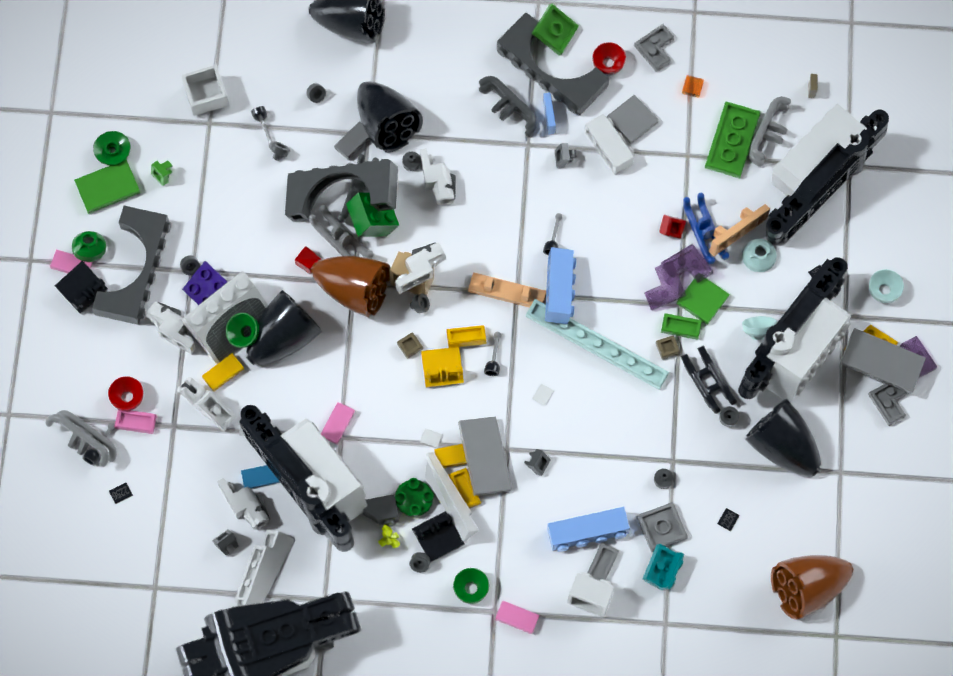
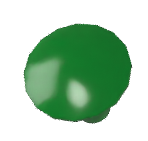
(414, 497)

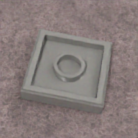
(632, 119)
(662, 526)

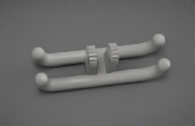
(778, 103)
(340, 235)
(87, 435)

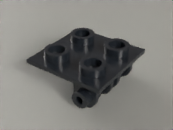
(80, 286)
(438, 536)

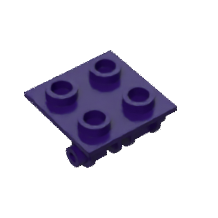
(204, 283)

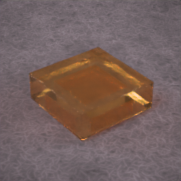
(692, 86)

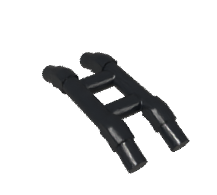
(709, 369)

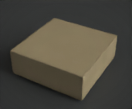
(812, 85)
(409, 345)
(667, 347)

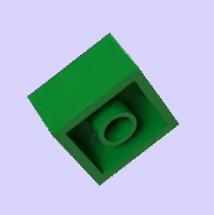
(368, 220)

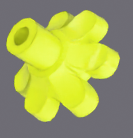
(389, 538)

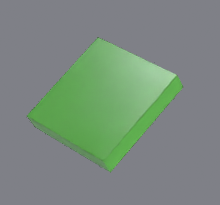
(555, 29)
(703, 299)

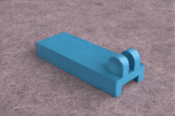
(258, 477)

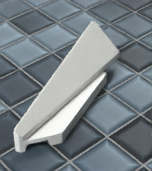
(449, 497)
(263, 568)

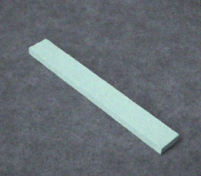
(601, 347)

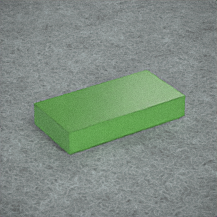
(681, 326)

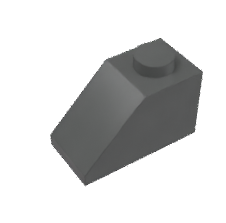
(382, 510)

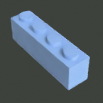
(559, 285)
(588, 528)

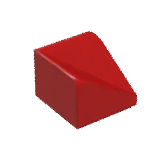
(672, 226)
(306, 259)

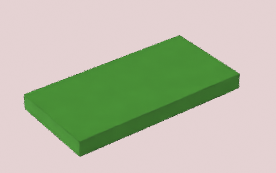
(732, 139)

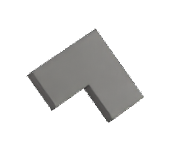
(651, 47)
(885, 400)

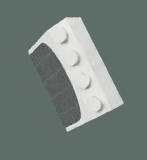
(210, 318)

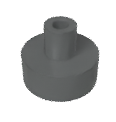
(316, 93)
(279, 149)
(411, 161)
(189, 265)
(420, 303)
(729, 416)
(663, 478)
(419, 562)

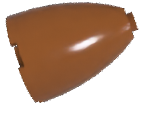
(354, 282)
(809, 582)

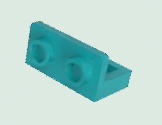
(663, 567)

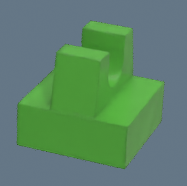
(161, 171)

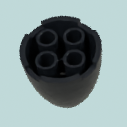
(350, 18)
(387, 111)
(282, 331)
(786, 440)

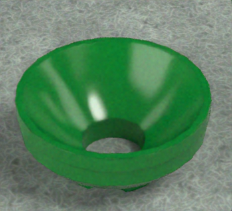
(91, 251)
(235, 330)
(468, 576)

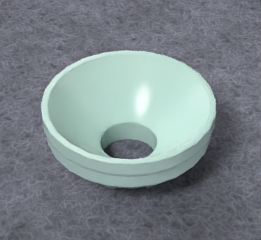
(755, 262)
(890, 279)
(757, 326)

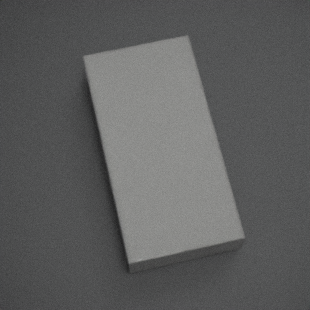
(352, 141)
(603, 562)

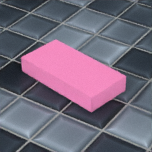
(65, 261)
(135, 421)
(337, 423)
(517, 617)

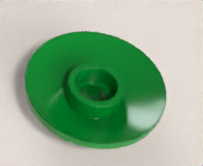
(108, 141)

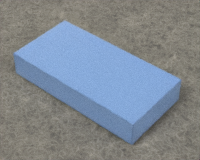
(549, 113)

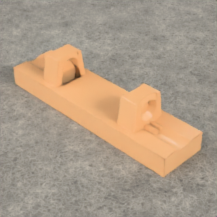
(749, 221)
(505, 290)

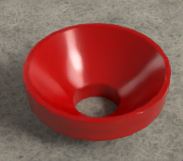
(609, 51)
(121, 386)

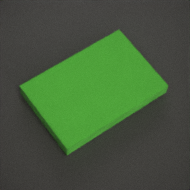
(107, 186)

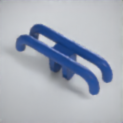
(704, 228)

